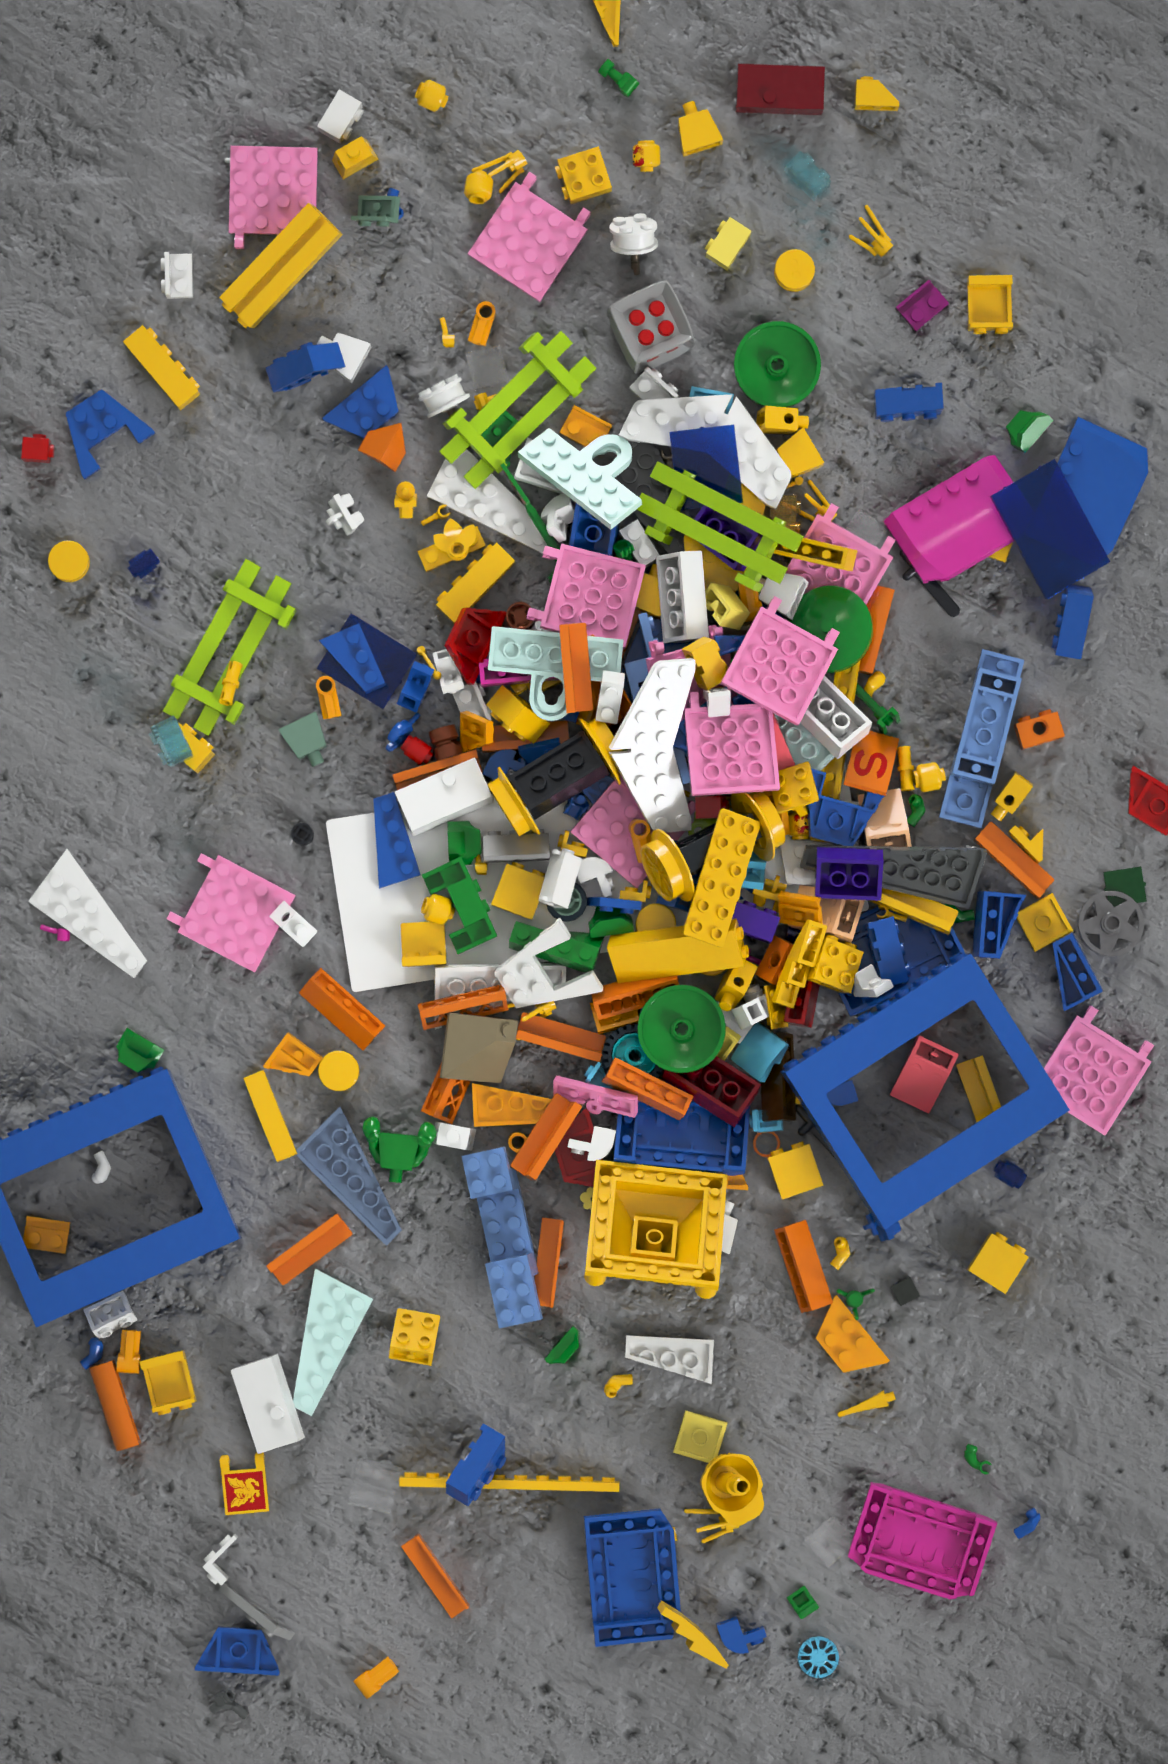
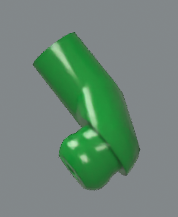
(917, 808)
(963, 916)

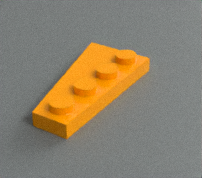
(505, 1107)

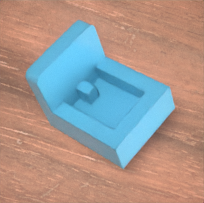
(595, 1075)
(760, 1126)

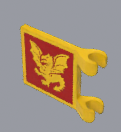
(244, 1488)

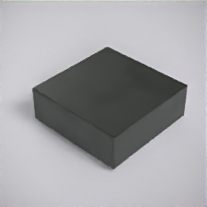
(905, 1291)

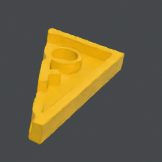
(610, 16)

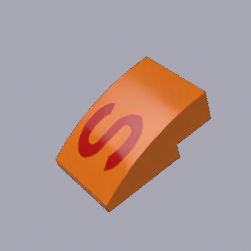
(872, 763)

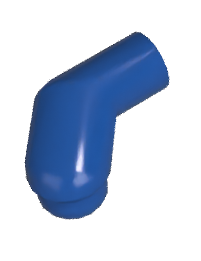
(95, 1353)

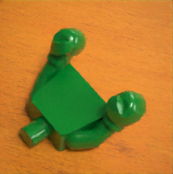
(398, 1151)

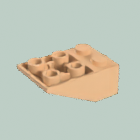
(888, 823)
(837, 914)

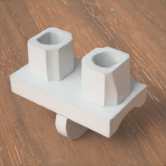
(341, 516)

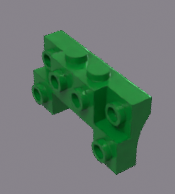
(467, 902)

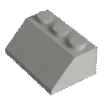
(515, 848)

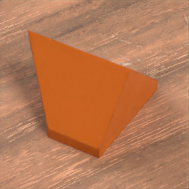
(385, 446)

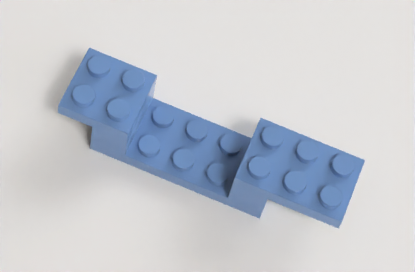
(636, 674)
(982, 738)
(506, 1236)

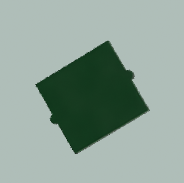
(1125, 881)

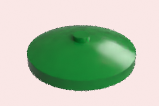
(777, 364)
(843, 611)
(681, 1029)

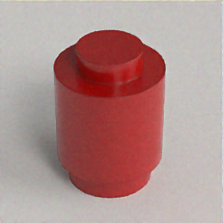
(417, 750)

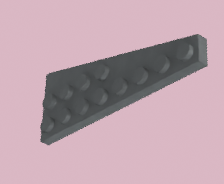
(924, 872)

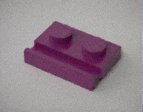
(922, 305)

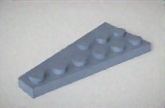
(343, 1167)

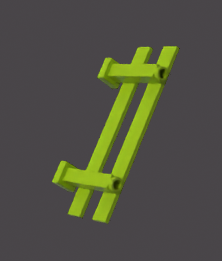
(470, 432)
(669, 517)
(267, 609)

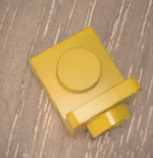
(577, 847)
(633, 894)

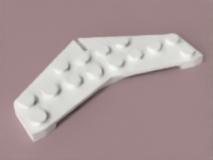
(759, 462)
(649, 736)

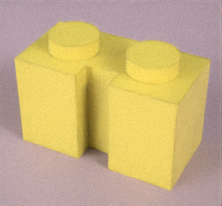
(728, 243)
(727, 606)

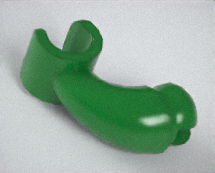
(970, 1457)

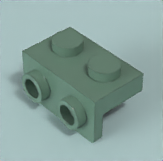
(377, 210)

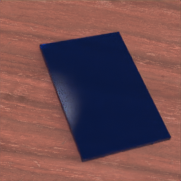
(1050, 529)

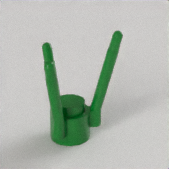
(855, 1299)

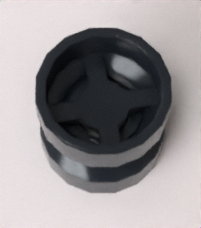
(302, 834)

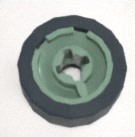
(576, 907)

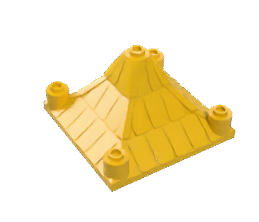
(656, 1226)

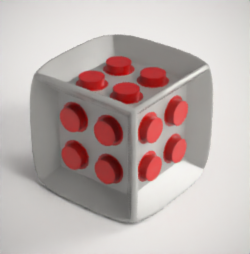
(651, 326)

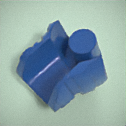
(576, 806)

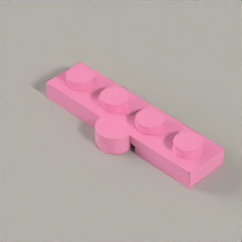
(596, 1097)

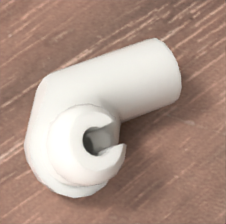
(103, 1169)

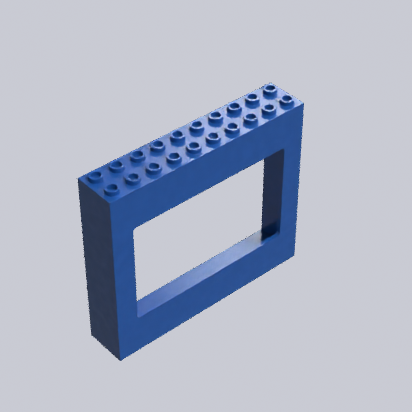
(889, 1028)
(142, 1258)

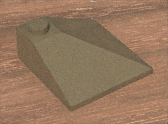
(477, 1047)

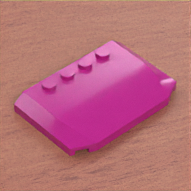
(953, 522)
(921, 1542)

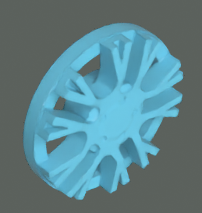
(818, 1657)

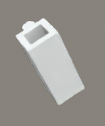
(560, 878)

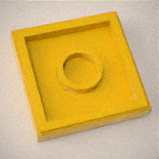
(1043, 922)

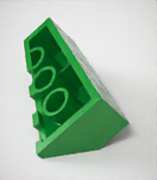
(576, 953)

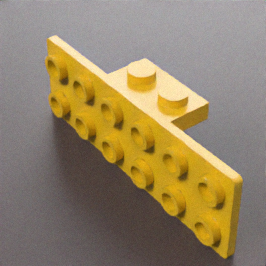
(721, 878)

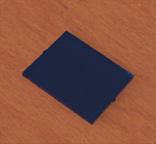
(711, 457)
(389, 655)

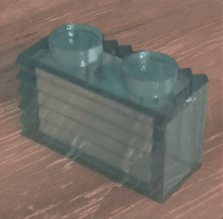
(171, 742)

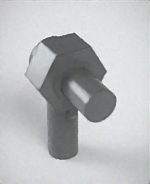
(225, 1700)

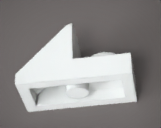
(718, 701)
(869, 984)

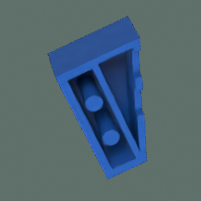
(303, 365)
(908, 402)
(1073, 621)
(355, 656)
(994, 922)
(888, 950)
(1074, 972)
(478, 1466)

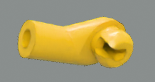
(874, 682)
(842, 1251)
(615, 1382)

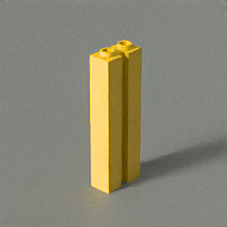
(280, 266)
(670, 953)

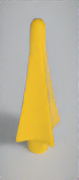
(876, 1401)

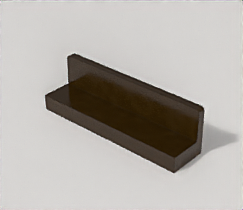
(776, 1094)

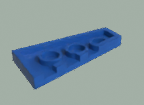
(394, 851)

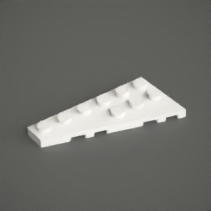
(487, 504)
(78, 907)
(464, 978)

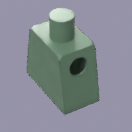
(305, 738)

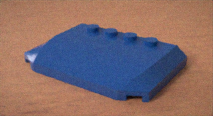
(1104, 477)
(923, 949)
(692, 1143)
(629, 1575)

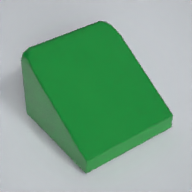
(803, 1602)

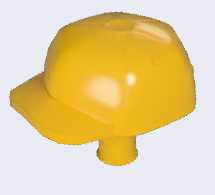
(733, 1488)

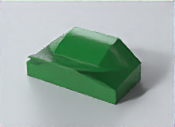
(1027, 428)
(463, 841)
(609, 923)
(138, 1051)
(564, 1348)

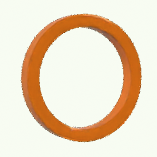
(754, 1144)

